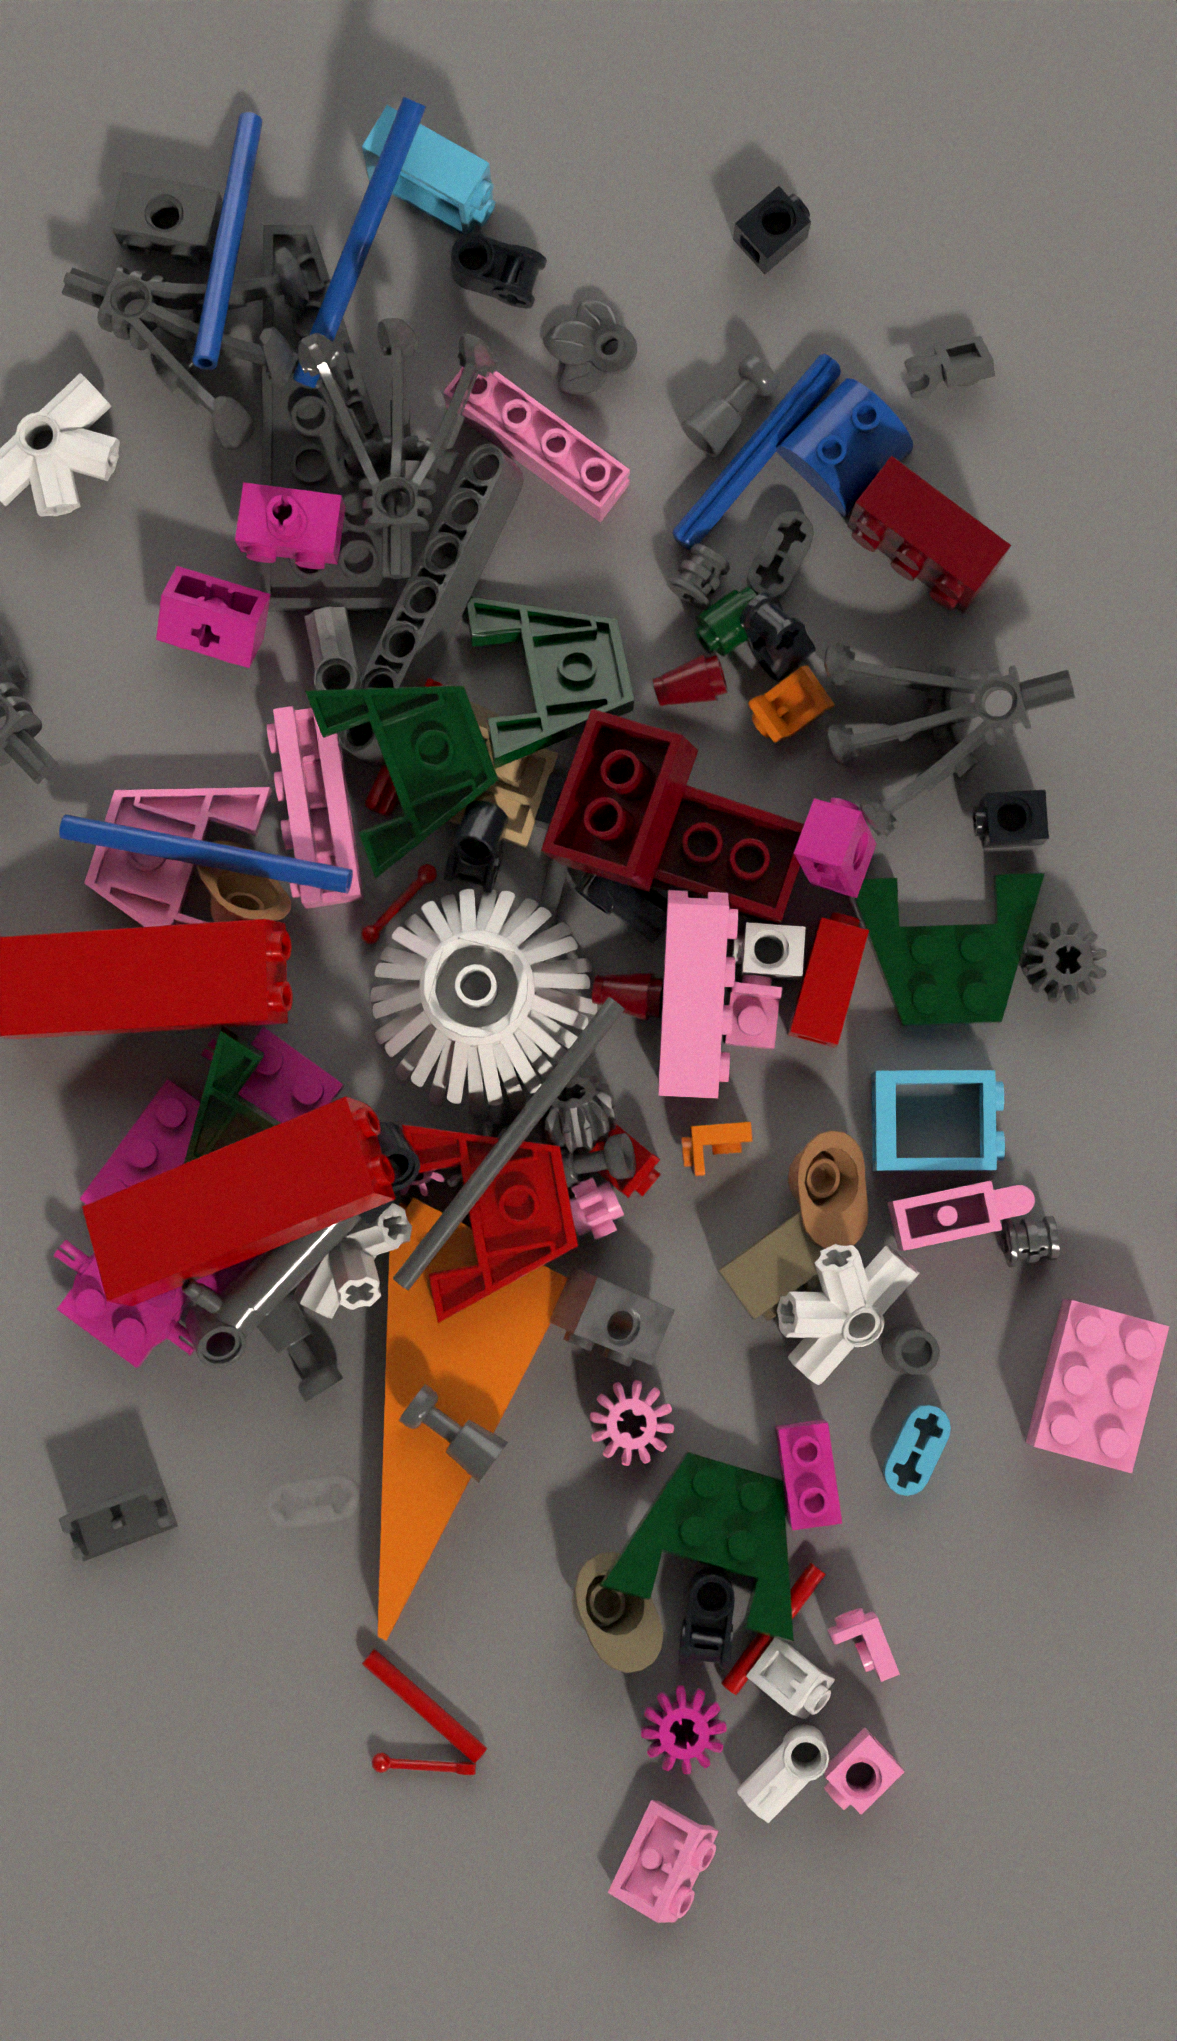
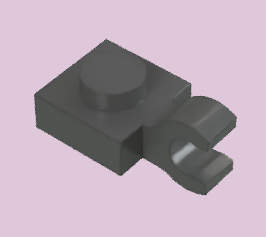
(954, 363)

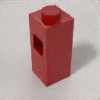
(828, 980)

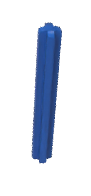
(757, 451)

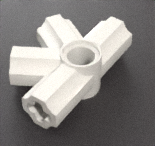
(71, 450)
(348, 1271)
(847, 1309)

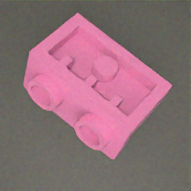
(664, 1863)

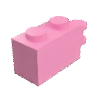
(956, 1213)

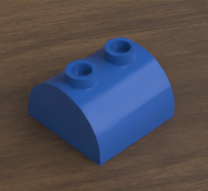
(845, 444)

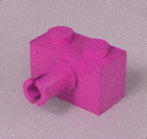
(290, 525)

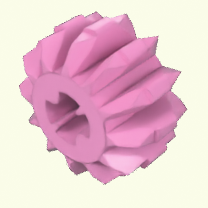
(624, 1438)

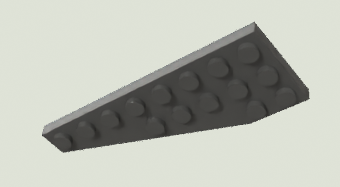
(307, 446)

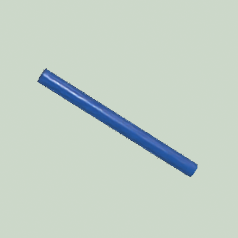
(365, 226)
(227, 241)
(206, 853)

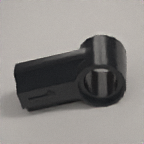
(636, 907)

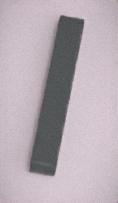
(435, 581)

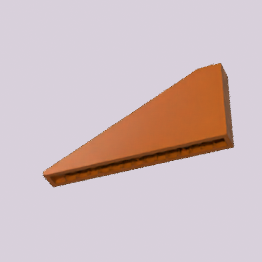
(474, 1369)

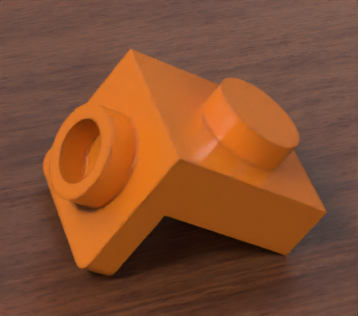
(790, 705)

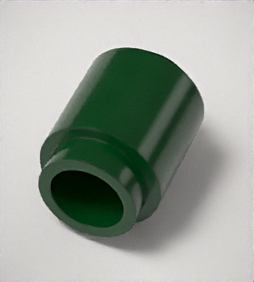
(720, 623)

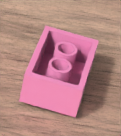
(1097, 1385)

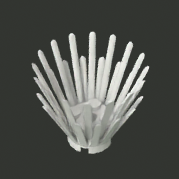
(488, 1031)

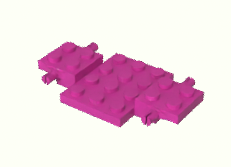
(281, 1086)

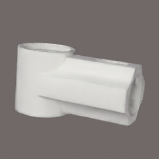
(783, 1776)

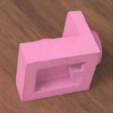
(754, 1012)
(874, 1649)

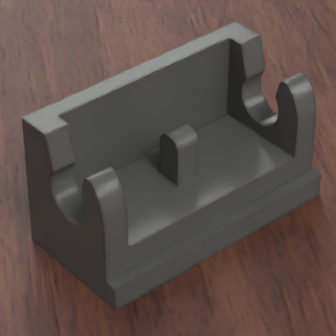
(119, 1521)

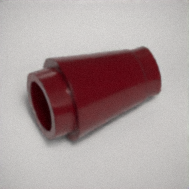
(691, 682)
(636, 992)

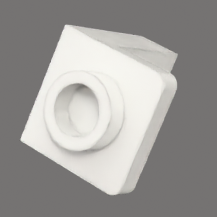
(791, 1679)

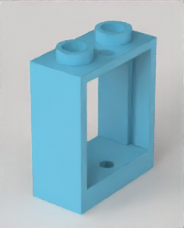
(437, 176)
(884, 1120)

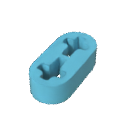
(927, 1455)

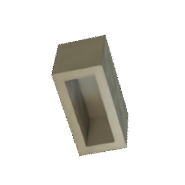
(773, 1268)

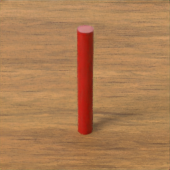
(800, 1594)
(424, 1706)

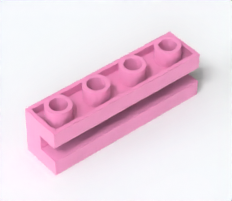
(543, 443)
(317, 801)
(694, 995)

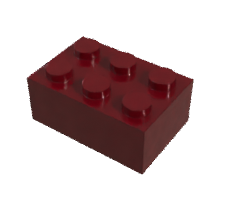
(926, 536)
(620, 799)
(731, 851)

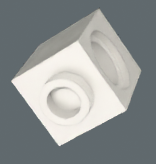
(791, 941)

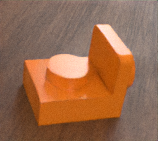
(724, 1140)

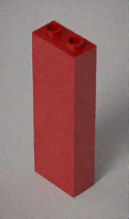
(145, 979)
(239, 1201)

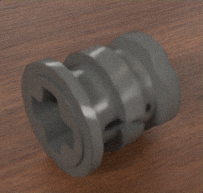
(699, 576)
(1029, 1240)

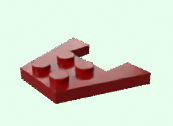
(515, 1223)

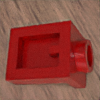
(645, 1172)

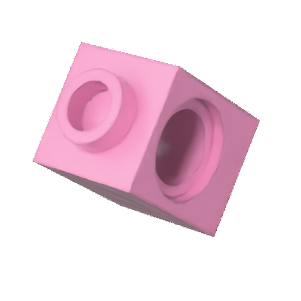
(865, 1749)

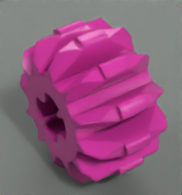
(701, 1725)

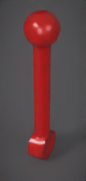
(426, 875)
(382, 1762)

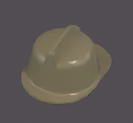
(619, 1626)

